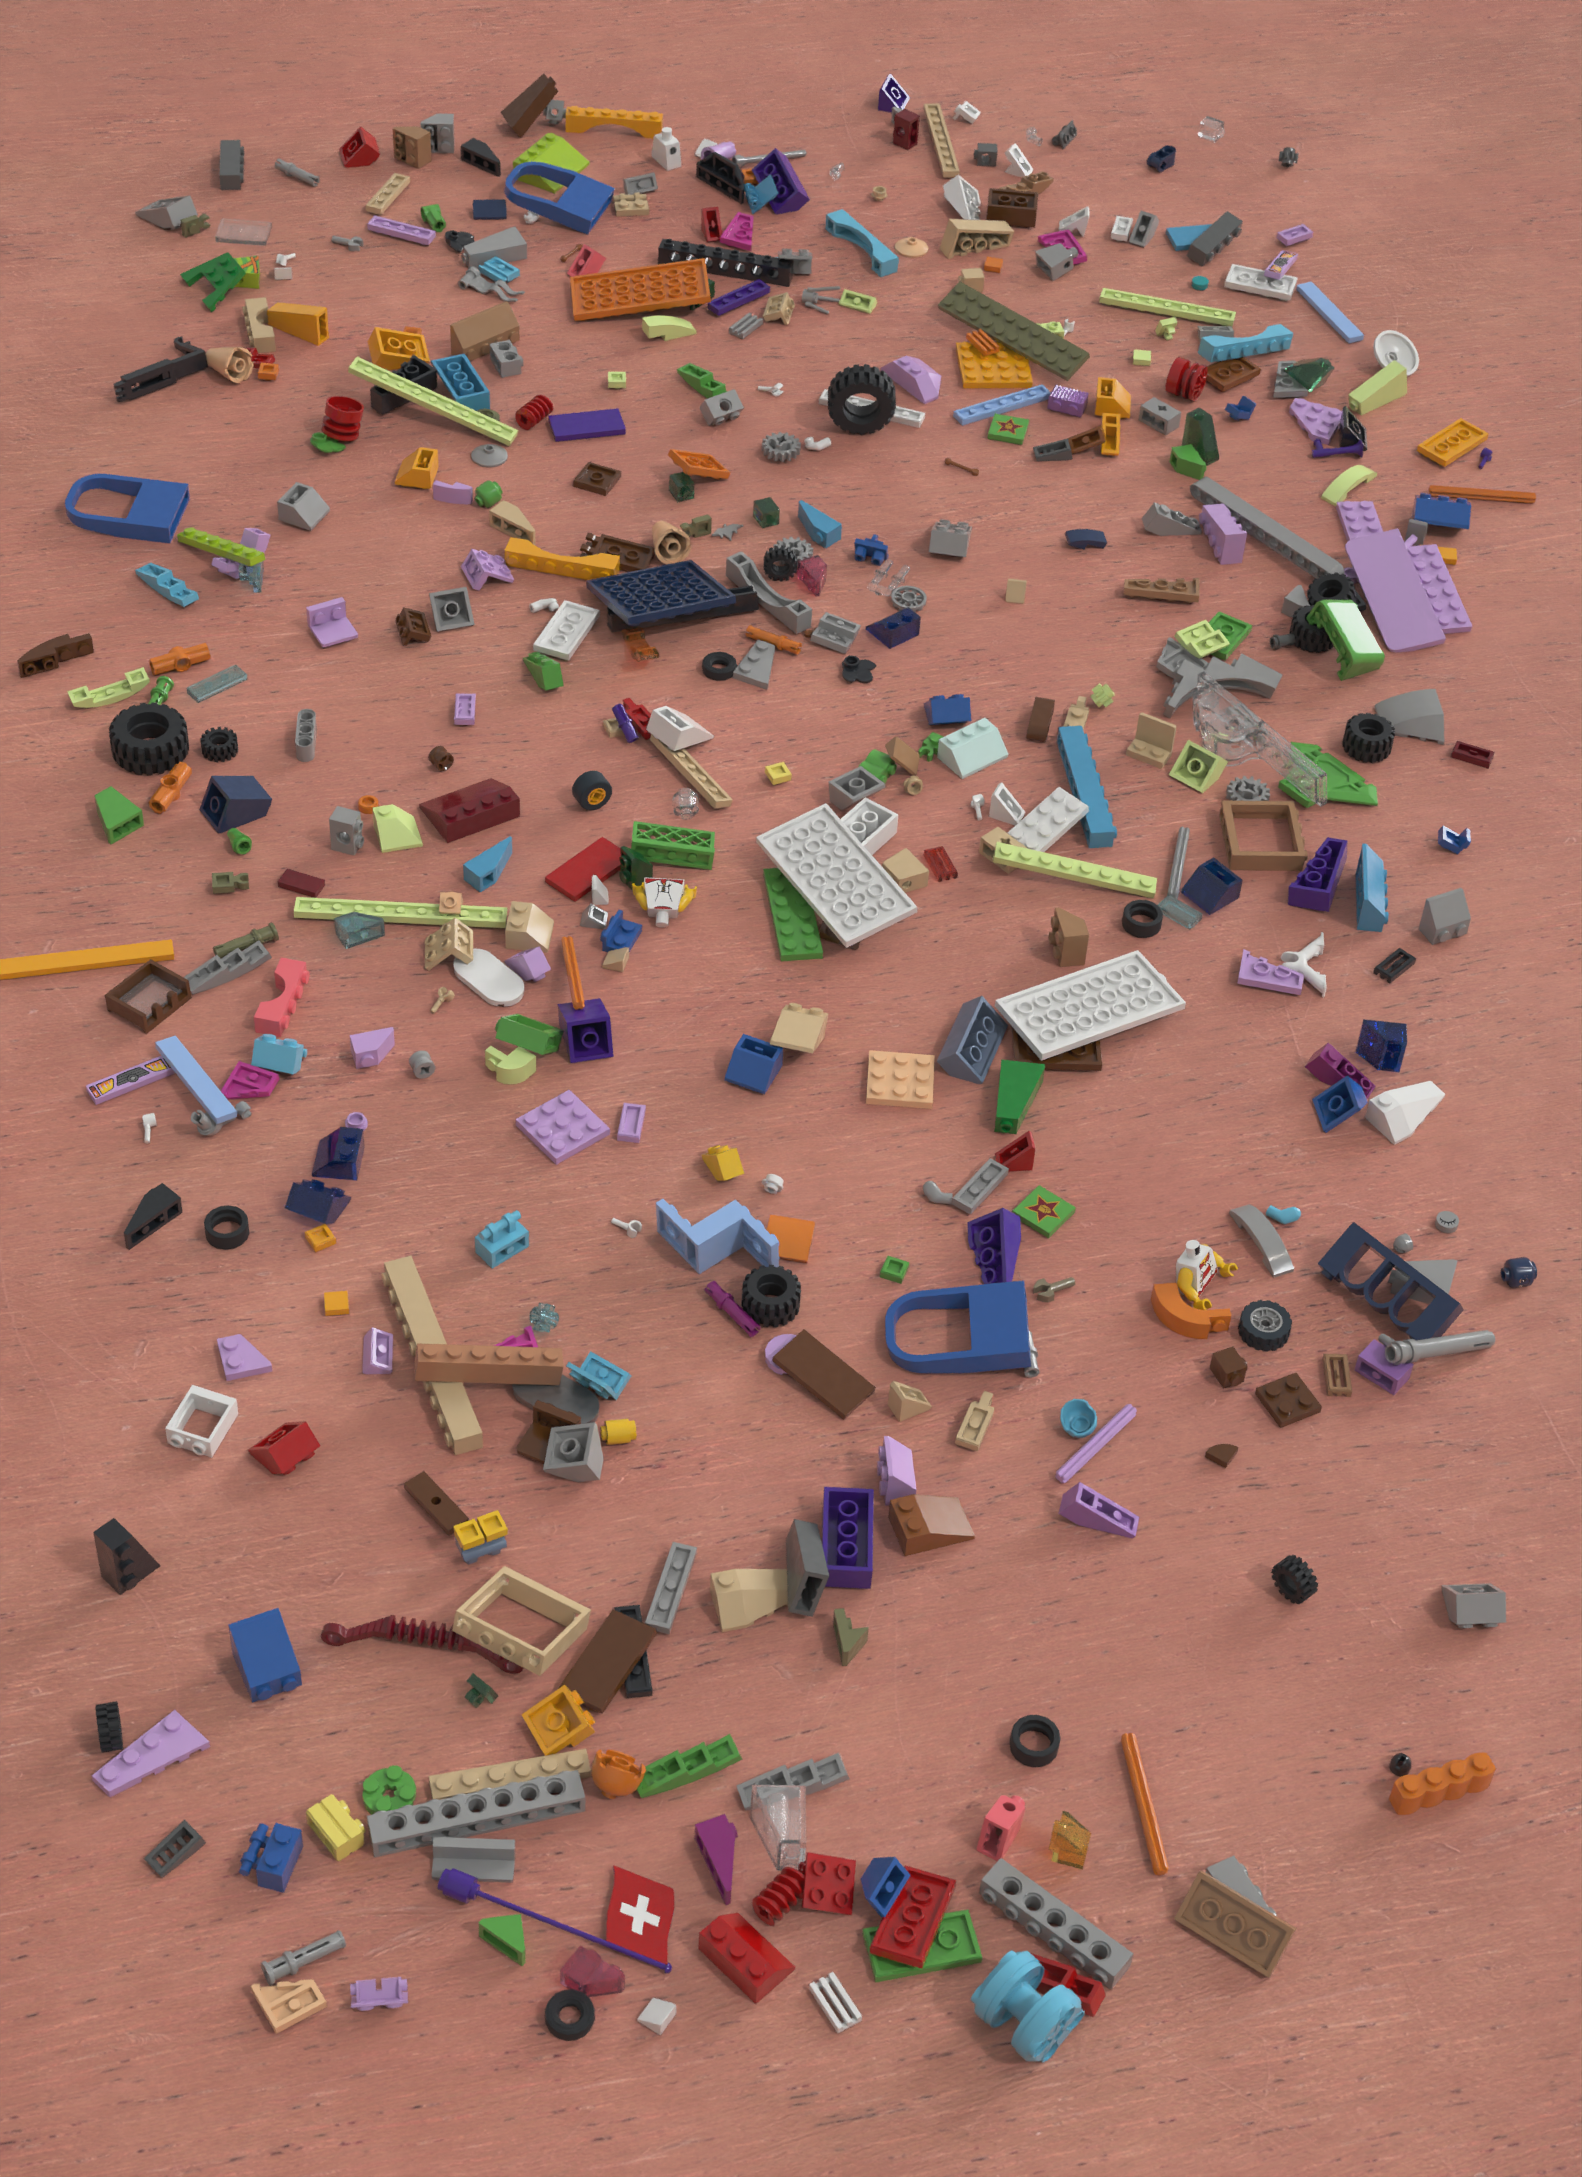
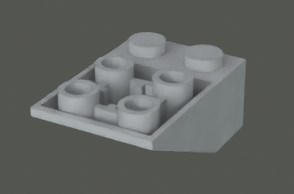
(950, 538)

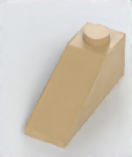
(511, 521)

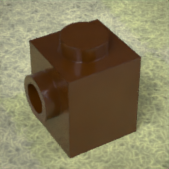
(1228, 1367)

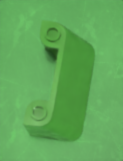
(1349, 635)

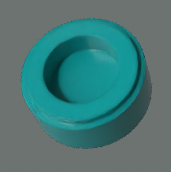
(1200, 283)

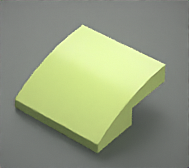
(1201, 639)

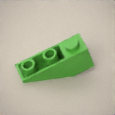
(544, 670)

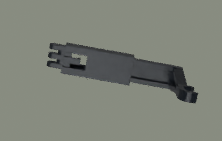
(161, 373)

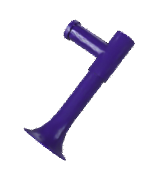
(1320, 452)

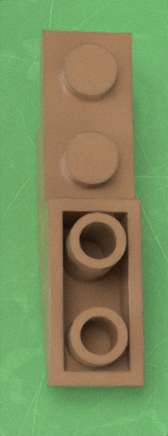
(1032, 183)

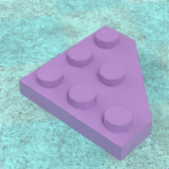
(1316, 419)

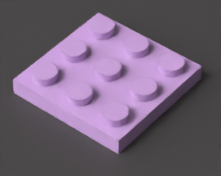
(562, 1127)

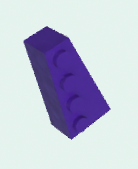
(1320, 878)

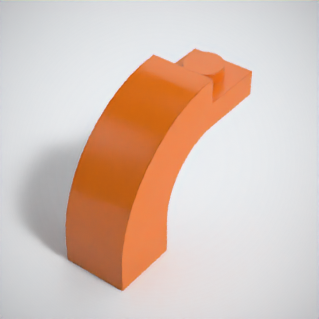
(1183, 1318)

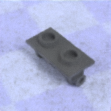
(1065, 136)

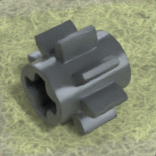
(1288, 157)

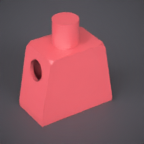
(1006, 1815)

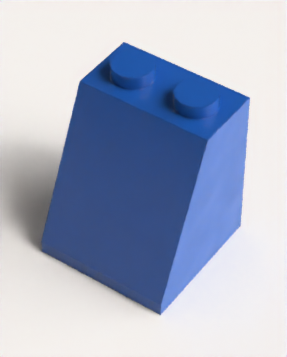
(264, 1655)

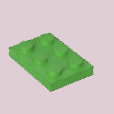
(1233, 630)

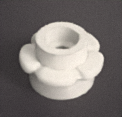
(773, 1183)

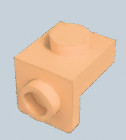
(450, 903)

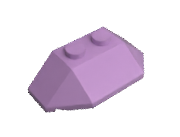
(915, 378)

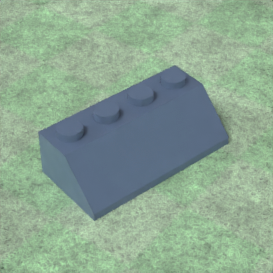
(973, 1041)

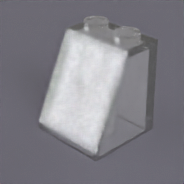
(780, 1822)

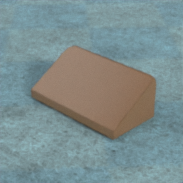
(903, 755)

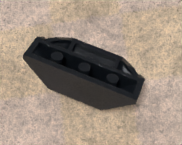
(722, 175)

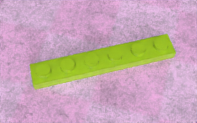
(221, 547)

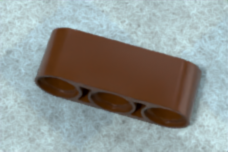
(1040, 719)

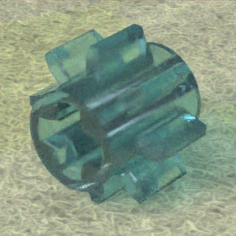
(544, 1317)

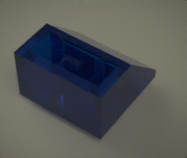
(1212, 886)
(1382, 1044)
(317, 1201)

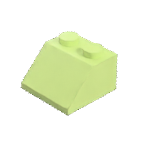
(1198, 767)

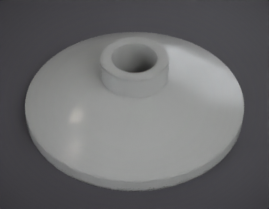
(489, 455)

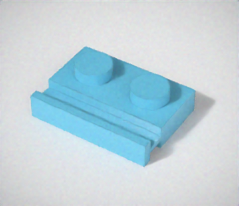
(499, 270)

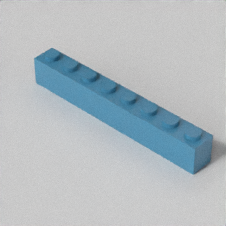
(1086, 786)

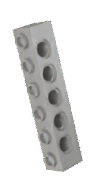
(1049, 1910)

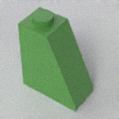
(117, 814)

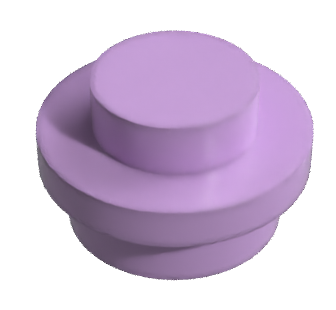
(356, 1120)

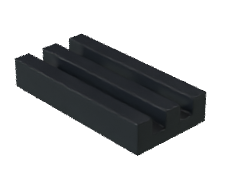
(1404, 963)

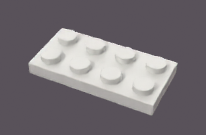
(1254, 281)
(566, 630)
(1049, 820)

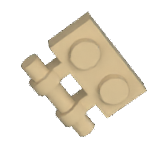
(630, 204)

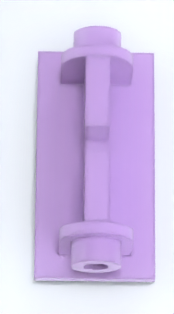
(368, 1996)

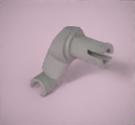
(207, 1126)

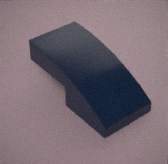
(1082, 537)

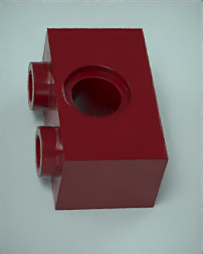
(906, 129)

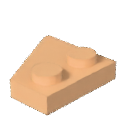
(288, 2002)

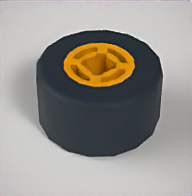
(592, 790)

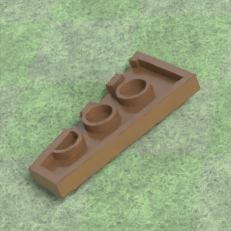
(1163, 589)

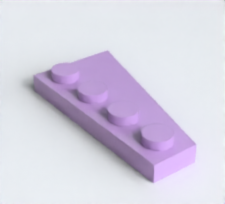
(160, 1746)

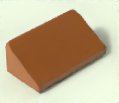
(1087, 439)

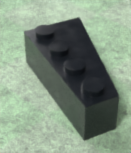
(415, 371)

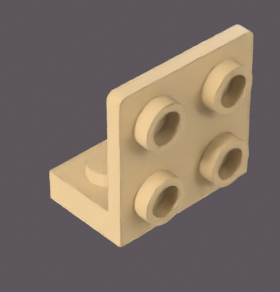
(1152, 741)
(450, 939)

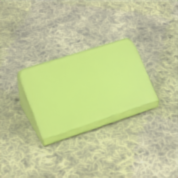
(858, 301)

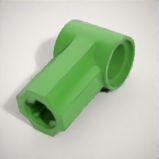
(433, 216)

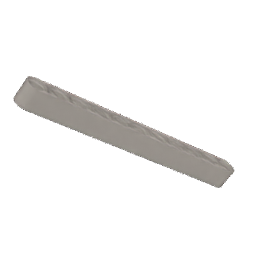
(1267, 530)

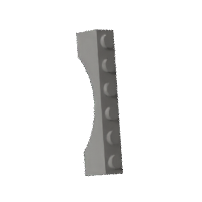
(792, 613)

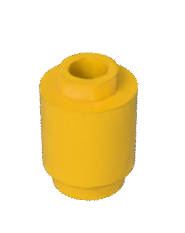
(618, 1431)

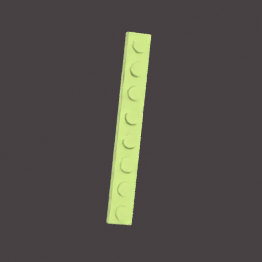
(1167, 307)
(1075, 870)

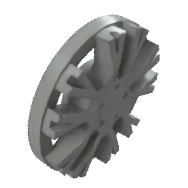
(908, 598)

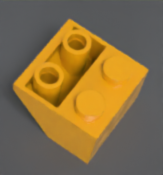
(1112, 398)
(418, 469)

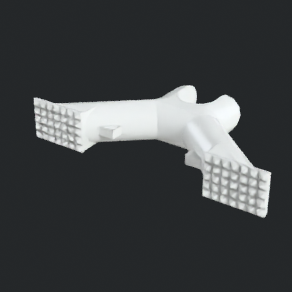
(1298, 962)

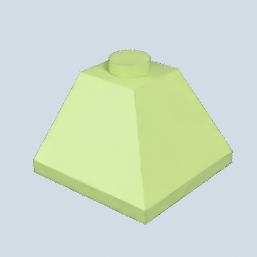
(395, 828)

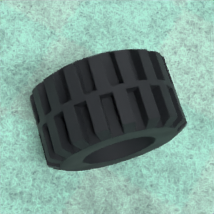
(1331, 588)
(1308, 636)
(1368, 737)
(771, 1281)

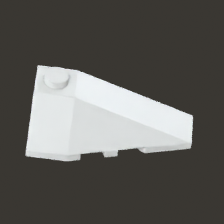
(963, 198)
(1401, 1110)

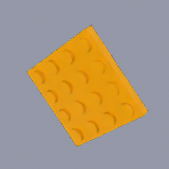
(996, 370)

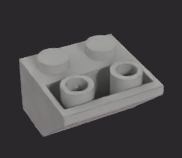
(441, 131)
(302, 507)

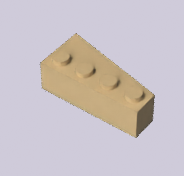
(974, 235)

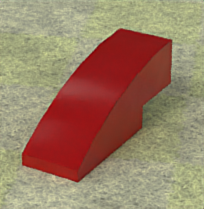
(1087, 1989)

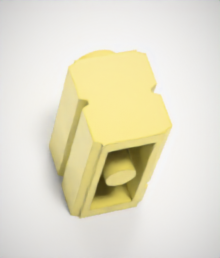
(335, 1827)

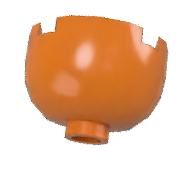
(616, 1773)

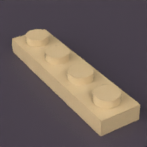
(387, 194)

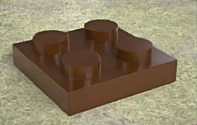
(1288, 1400)

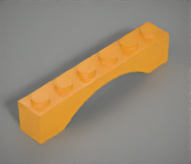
(581, 119)
(526, 555)

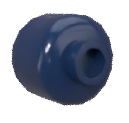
(1519, 1272)

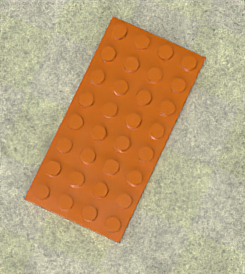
(640, 289)

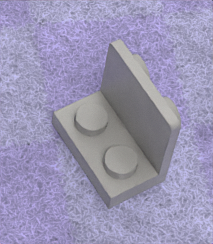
(801, 259)

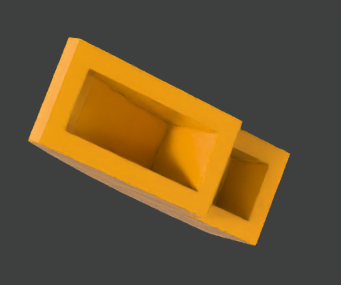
(1111, 426)

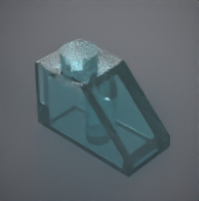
(358, 928)

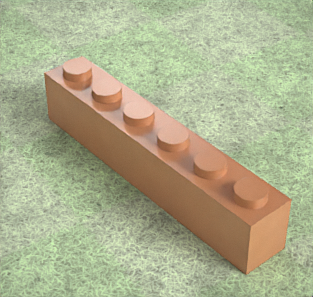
(488, 1364)

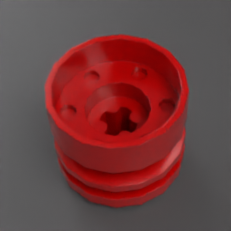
(1186, 379)
(342, 418)

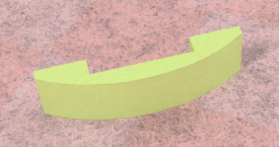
(1347, 481)
(110, 693)

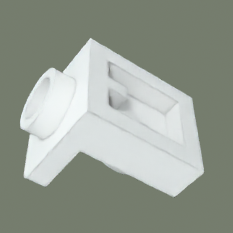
(967, 111)

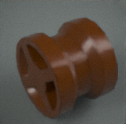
(441, 758)

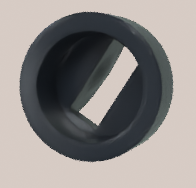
(1405, 1768)

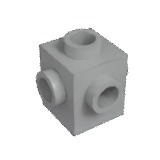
(559, 107)

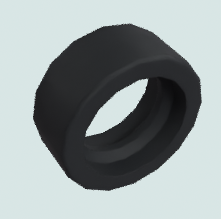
(1141, 929)
(226, 1214)
(1030, 1757)

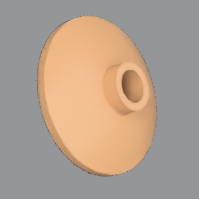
(911, 247)

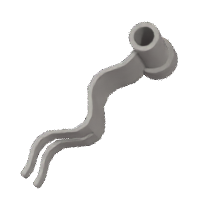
(473, 279)

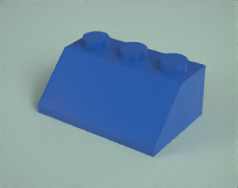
(1442, 511)

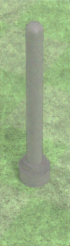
(741, 160)

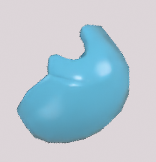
(1078, 1418)

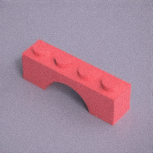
(274, 1015)

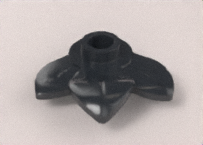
(458, 240)
(857, 669)

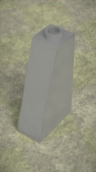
(505, 245)

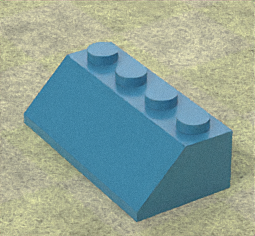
(463, 381)
(1371, 891)

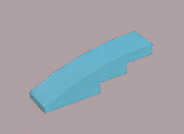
(164, 583)

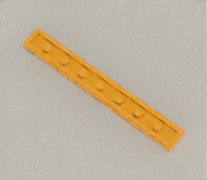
(86, 959)

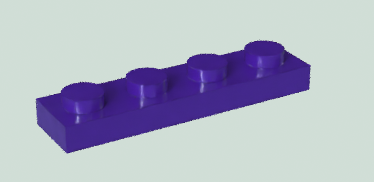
(738, 297)

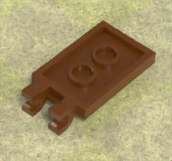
(632, 555)

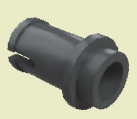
(1280, 641)

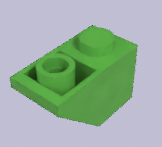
(1187, 461)

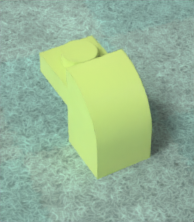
(512, 1068)

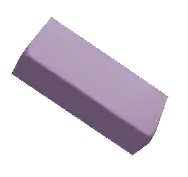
(377, 1352)

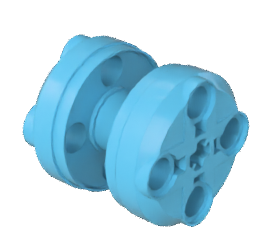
(1042, 2019)

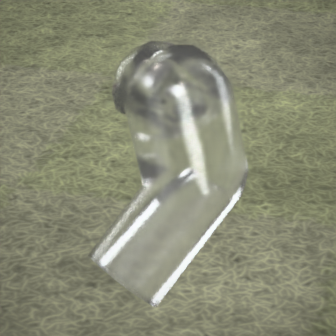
(835, 171)

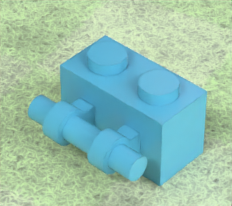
(278, 1054)
(502, 1239)

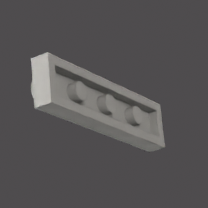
(671, 1587)

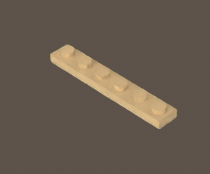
(695, 775)
(499, 1775)

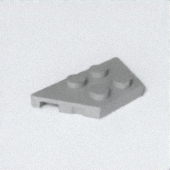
(1173, 655)

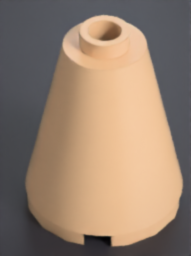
(231, 362)
(670, 543)

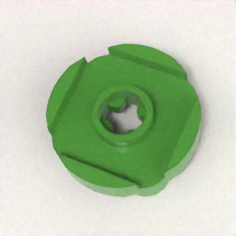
(388, 1779)

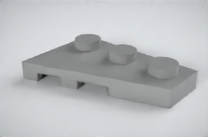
(1286, 385)
(756, 665)

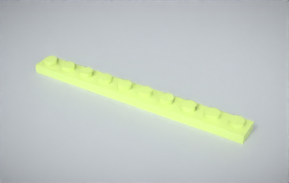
(433, 401)
(400, 912)

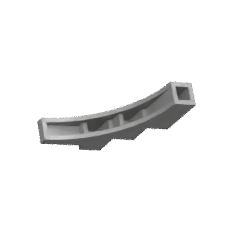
(1241, 674)

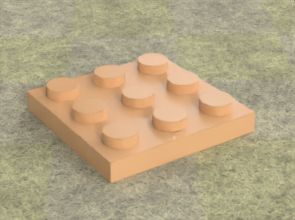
(900, 1079)

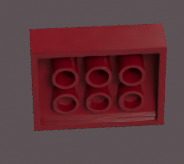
(472, 809)

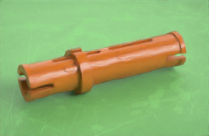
(780, 642)

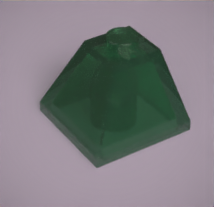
(1311, 372)

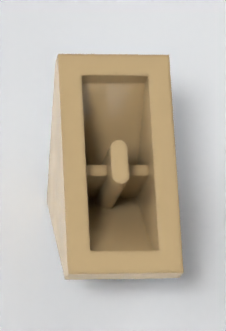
(906, 1401)

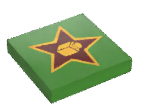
(1008, 429)
(1044, 1211)

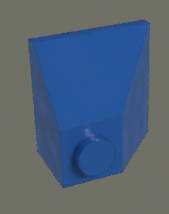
(1339, 1103)

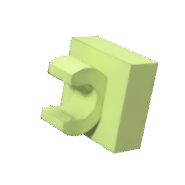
(1166, 327)

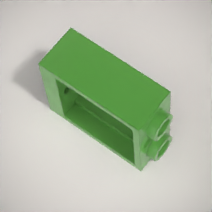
(529, 1034)

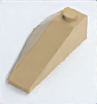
(747, 1595)

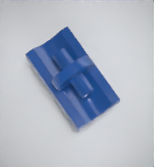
(871, 548)

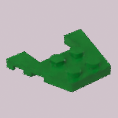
(221, 273)

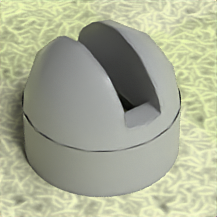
(1403, 1243)

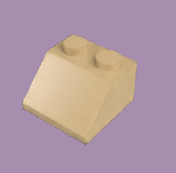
(528, 927)

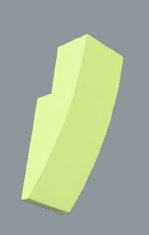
(666, 327)

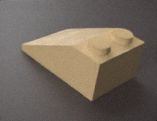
(800, 1028)

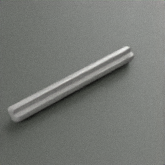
(1178, 862)

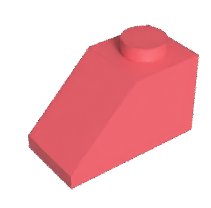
(586, 262)

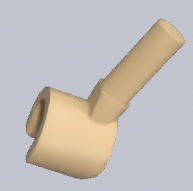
(448, 997)

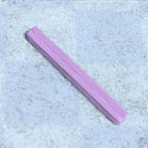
(1099, 1440)

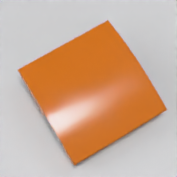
(793, 1235)

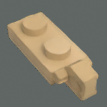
(1077, 714)
(976, 1423)

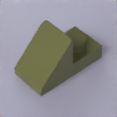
(848, 1640)

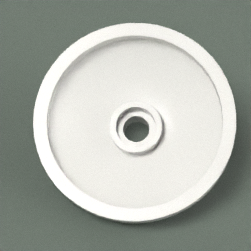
(1395, 346)

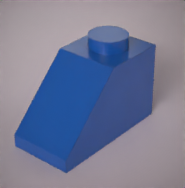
(883, 1883)

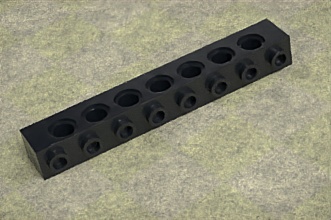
(732, 268)

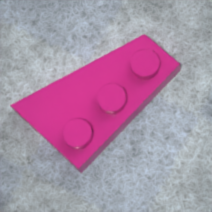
(739, 232)
(1067, 240)

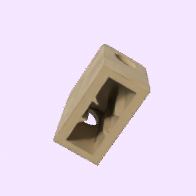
(906, 871)

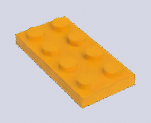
(1452, 442)

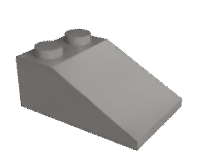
(168, 212)

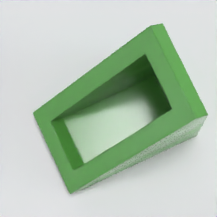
(505, 1935)

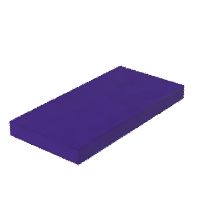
(587, 425)

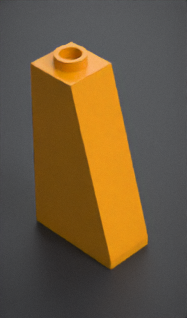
(300, 321)

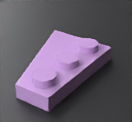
(1264, 975)

